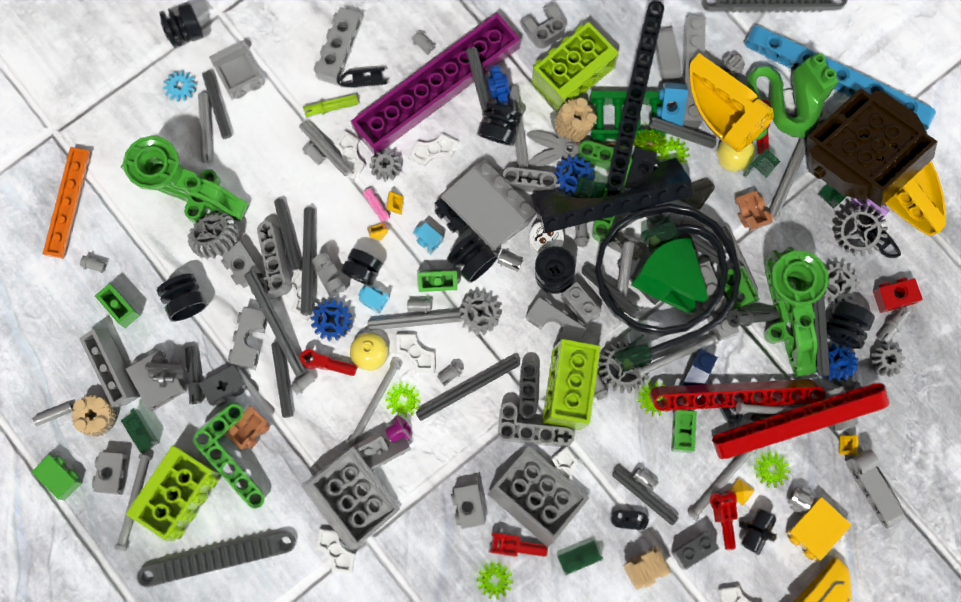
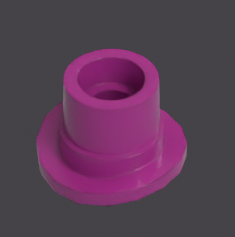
(399, 430)

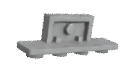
(376, 451)

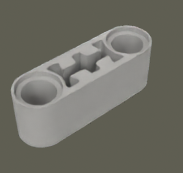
(667, 55)
(534, 175)

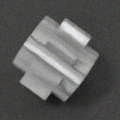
(733, 64)
(800, 500)

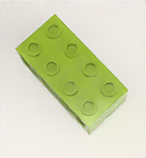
(574, 66)
(571, 385)
(161, 492)

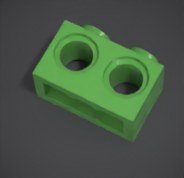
(745, 287)
(684, 431)

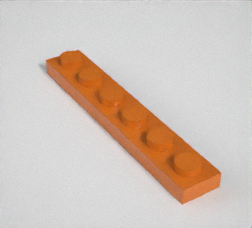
(66, 203)

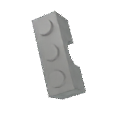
(544, 312)
(249, 322)

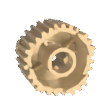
(575, 119)
(83, 415)
(646, 567)

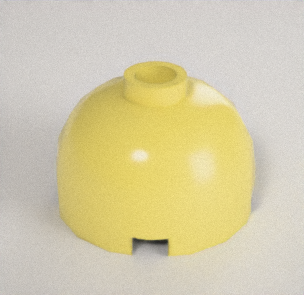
(733, 160)
(368, 351)

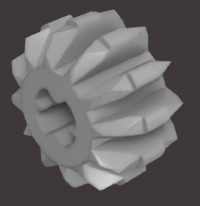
(378, 164)
(894, 358)

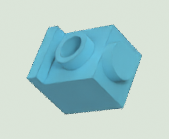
(427, 237)
(373, 299)

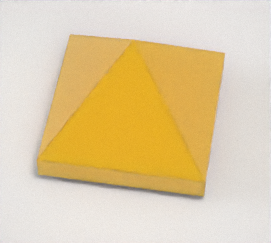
(394, 203)
(378, 231)
(848, 445)
(742, 491)

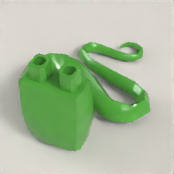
(811, 87)

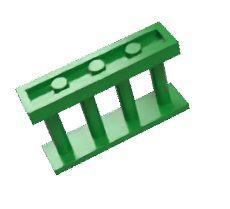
(617, 99)

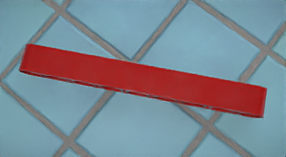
(729, 390)
(801, 420)

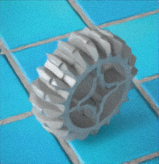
(854, 215)
(213, 235)
(617, 381)

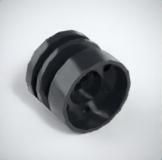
(181, 25)
(499, 124)
(469, 254)
(552, 260)
(181, 297)
(849, 324)

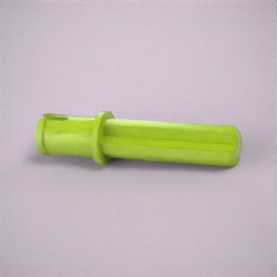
(330, 105)

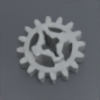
(845, 279)
(486, 318)

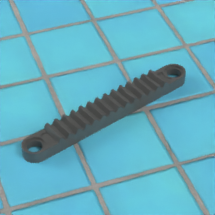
(773, 5)
(216, 559)

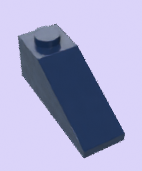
(699, 369)

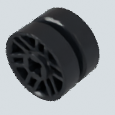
(361, 267)

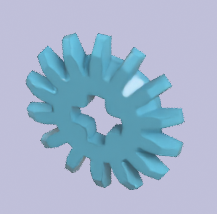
(186, 88)

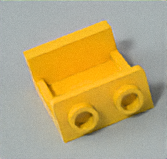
(818, 530)

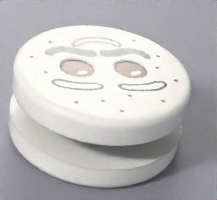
(539, 240)

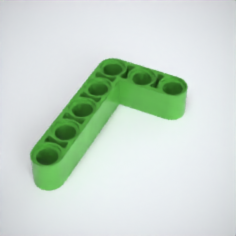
(595, 159)
(225, 457)

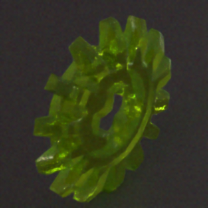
(651, 136)
(674, 146)
(646, 400)
(399, 407)
(765, 474)
(490, 587)

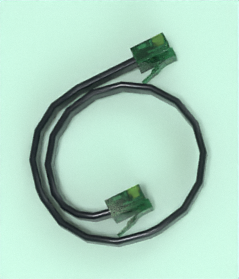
(654, 238)

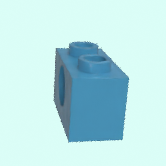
(672, 92)

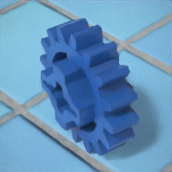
(498, 85)
(567, 179)
(337, 315)
(841, 363)

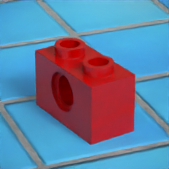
(888, 301)

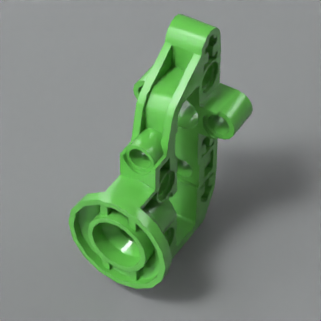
(155, 165)
(796, 304)

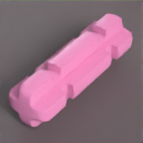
(376, 205)

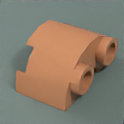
(752, 211)
(248, 429)

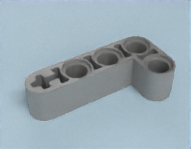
(269, 237)
(536, 430)
(874, 488)

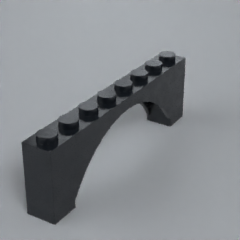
(561, 212)

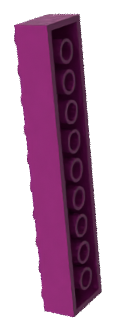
(434, 85)

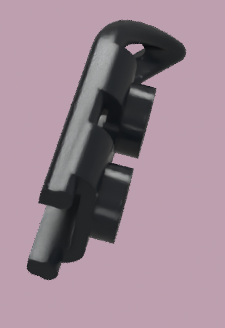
(361, 81)
(888, 240)

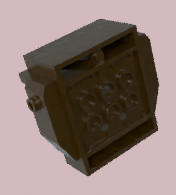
(850, 162)

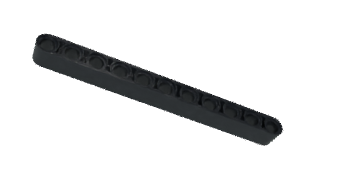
(635, 104)

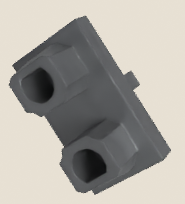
(165, 372)

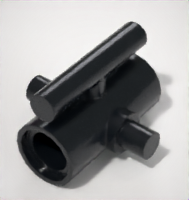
(758, 531)

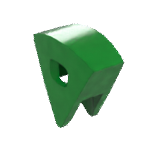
(673, 276)

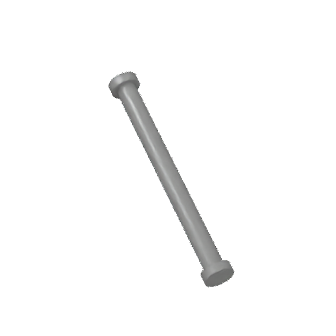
(640, 371)
(374, 403)
(741, 408)
(719, 485)
(135, 492)

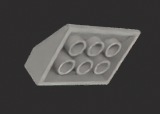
(489, 205)
(538, 496)
(350, 498)

